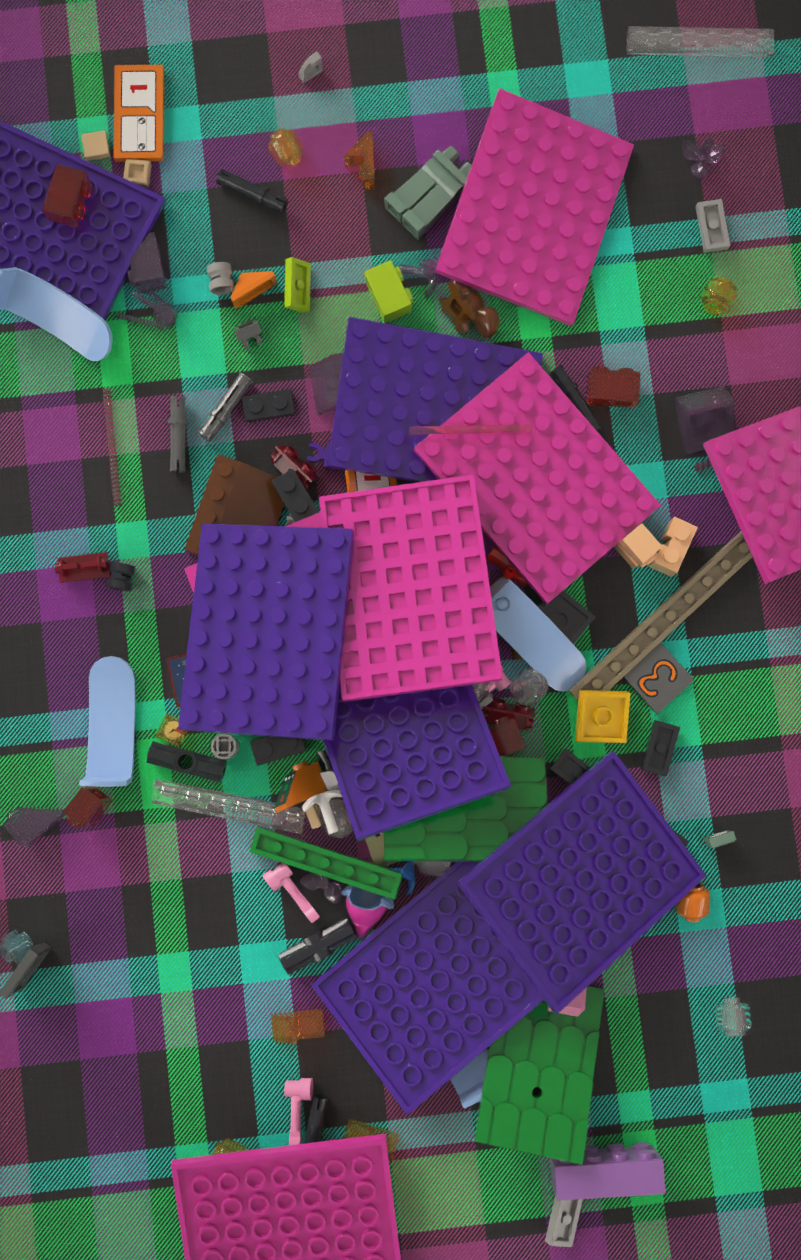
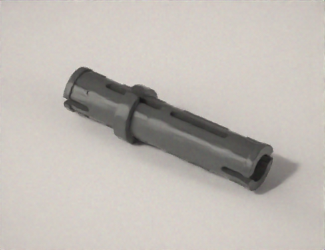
(219, 416)
(177, 434)

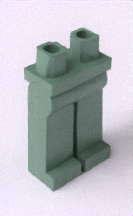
(428, 192)

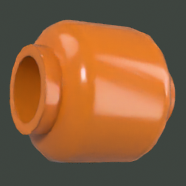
(695, 904)

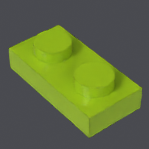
(297, 285)

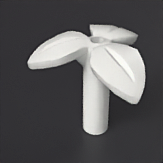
(323, 801)

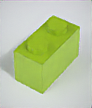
(388, 292)

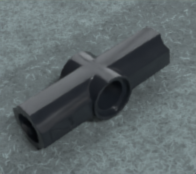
(171, 757)
(317, 945)

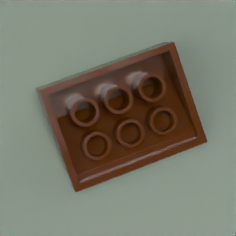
(236, 497)

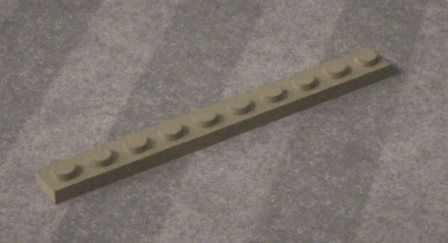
(666, 617)

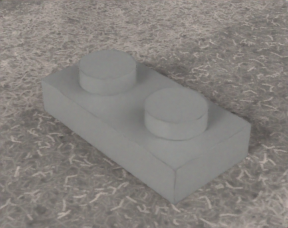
(712, 226)
(563, 1222)

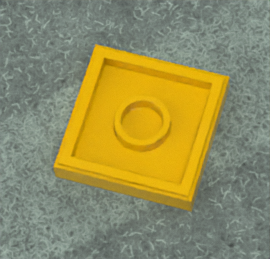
(602, 716)

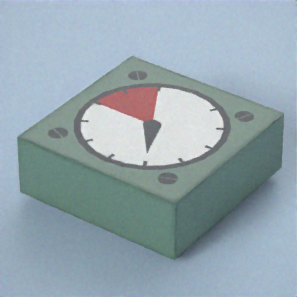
(720, 839)

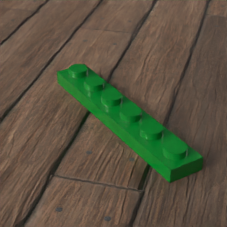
(326, 862)

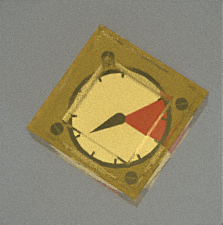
(169, 730)

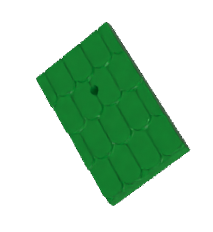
(476, 827)
(542, 1082)

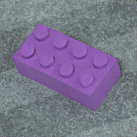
(610, 1173)

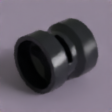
(120, 576)

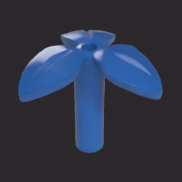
(408, 872)

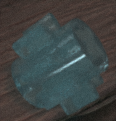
(15, 946)

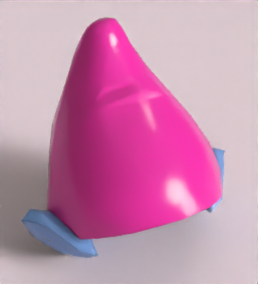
(365, 908)

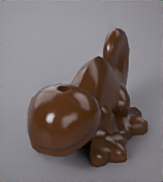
(468, 304)

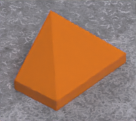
(252, 285)

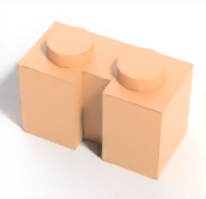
(678, 539)
(638, 547)

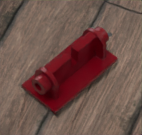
(288, 459)
(83, 567)
(499, 708)

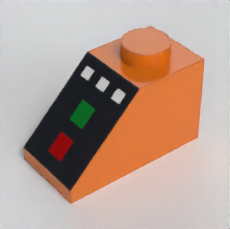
(300, 785)

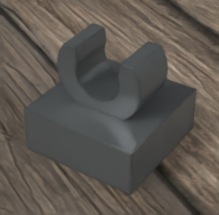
(248, 330)

